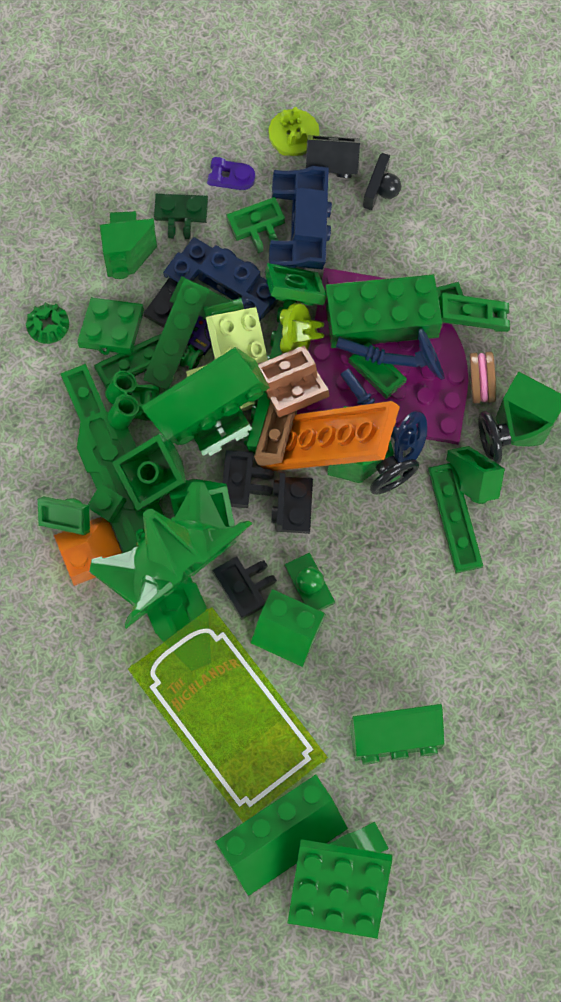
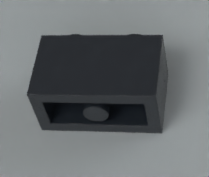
(335, 153)

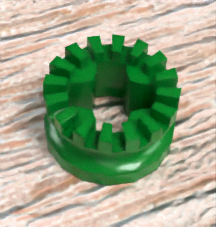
(192, 357)

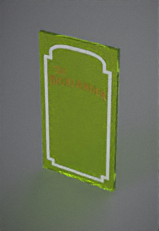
(227, 714)

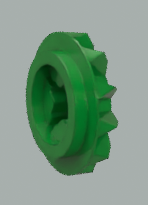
(50, 333)

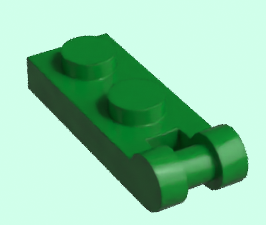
(474, 312)

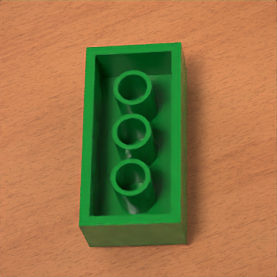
(383, 310)

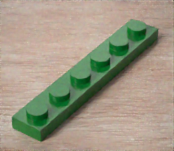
(260, 410)

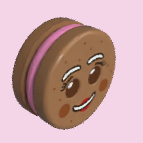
(483, 377)

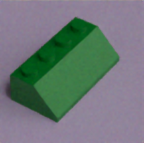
(207, 396)
(272, 838)

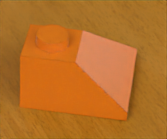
(80, 549)

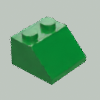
(127, 246)
(287, 627)

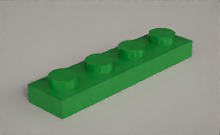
(176, 334)

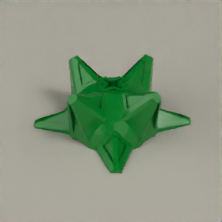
(167, 552)

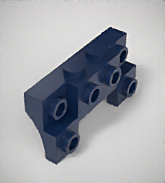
(308, 220)
(224, 273)

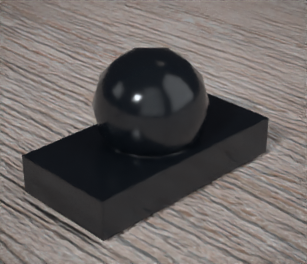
(381, 183)

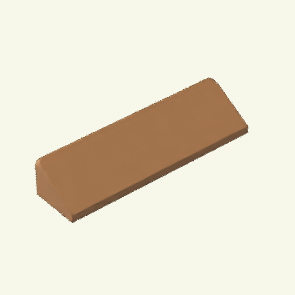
(274, 438)

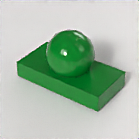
(64, 515)
(309, 582)

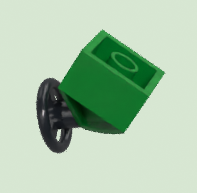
(522, 418)
(390, 470)

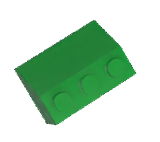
(397, 733)

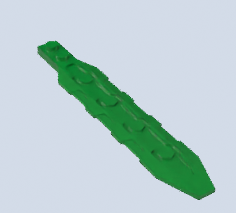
(100, 446)

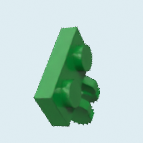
(256, 219)

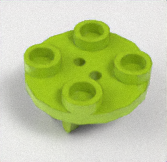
(290, 122)
(298, 328)

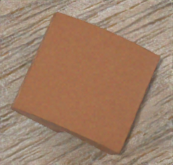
(293, 381)

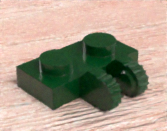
(180, 209)

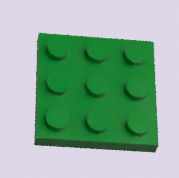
(339, 888)

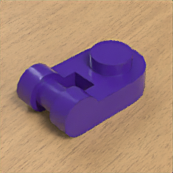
(240, 177)

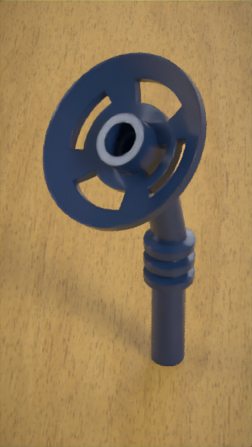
(422, 358)
(406, 434)

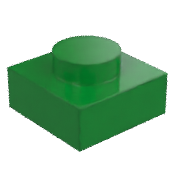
(106, 503)

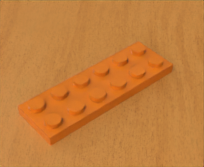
(339, 436)

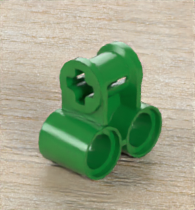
(128, 399)

